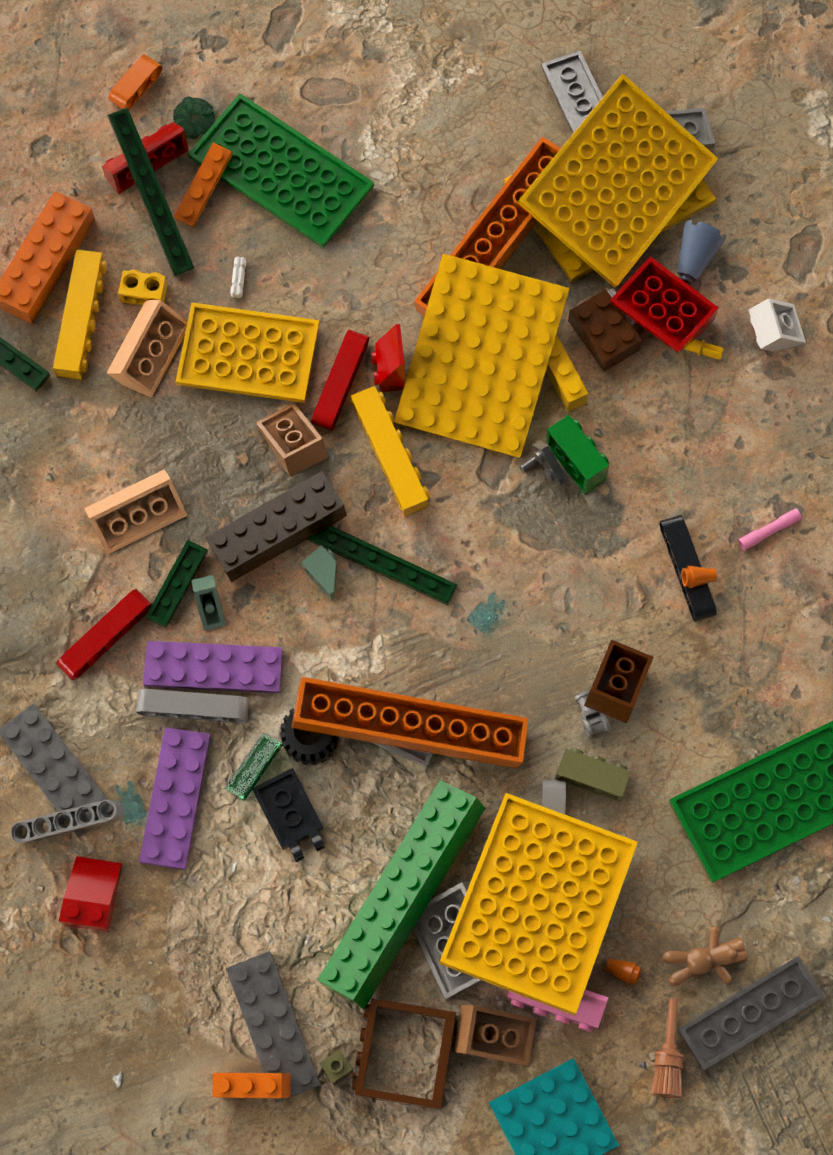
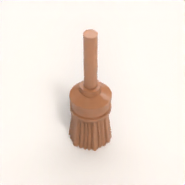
(668, 1060)

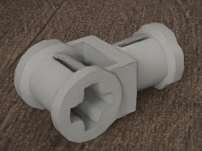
(592, 720)

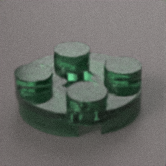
(194, 106)

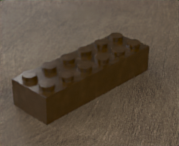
(276, 526)

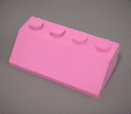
(587, 1016)

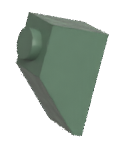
(322, 570)
(208, 602)

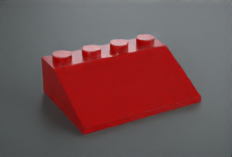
(665, 305)

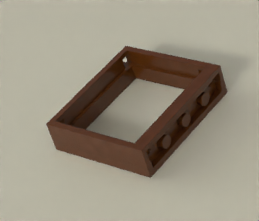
(363, 1057)

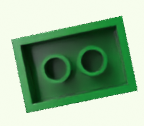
(577, 454)

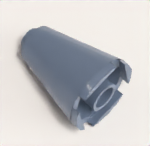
(697, 249)

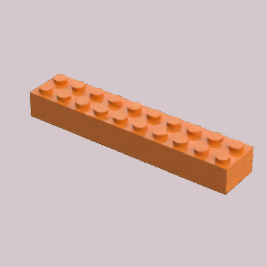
(503, 222)
(410, 722)

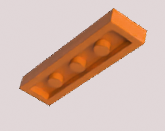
(203, 185)

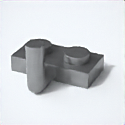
(545, 456)

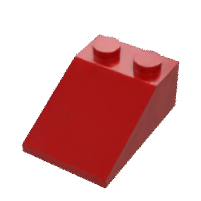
(389, 361)
(90, 894)

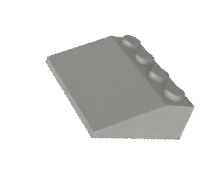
(433, 933)

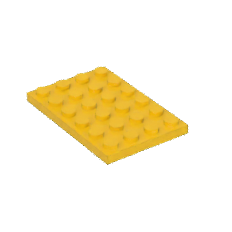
(247, 352)

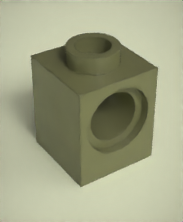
(336, 1067)

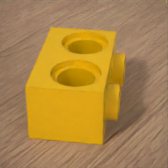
(142, 291)

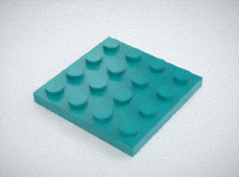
(554, 1116)

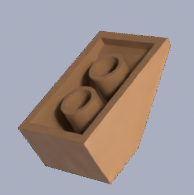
(292, 439)
(494, 1035)

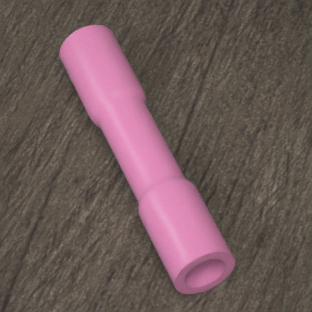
(758, 535)

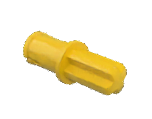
(705, 349)

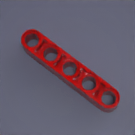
(340, 380)
(104, 634)

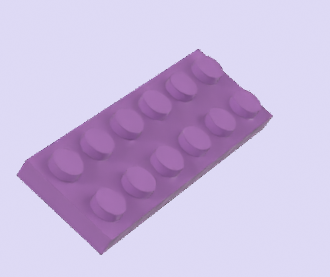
(213, 667)
(175, 798)

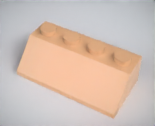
(148, 347)
(136, 511)

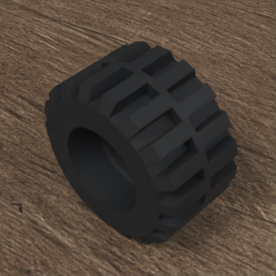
(302, 752)

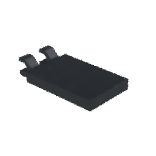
(289, 812)

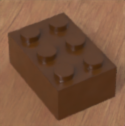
(604, 330)
(619, 681)

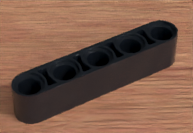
(683, 555)

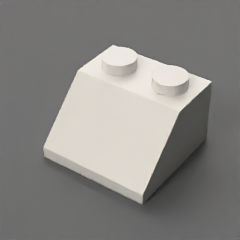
(776, 325)

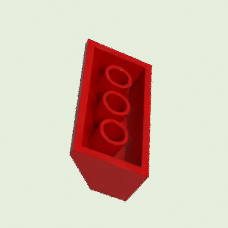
(161, 149)

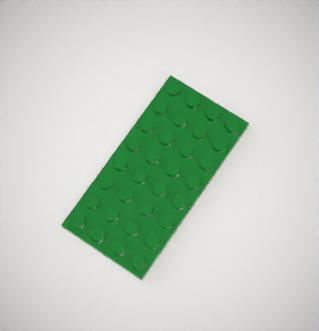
(284, 171)
(760, 804)

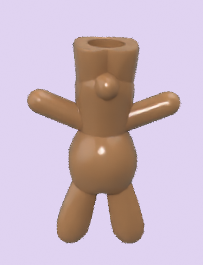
(702, 959)

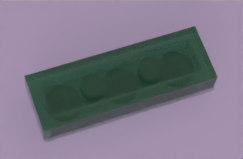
(253, 766)

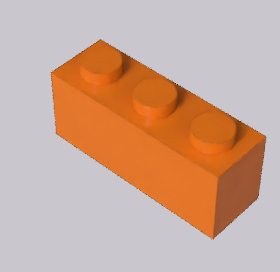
(251, 1085)

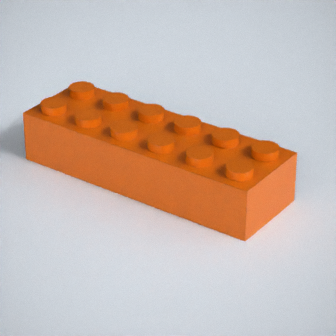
(44, 256)

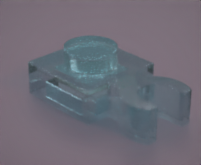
(484, 615)
(133, 805)

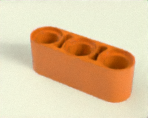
(135, 82)

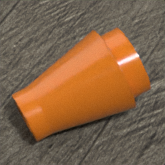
(696, 576)
(623, 970)

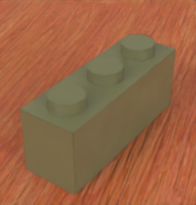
(593, 774)

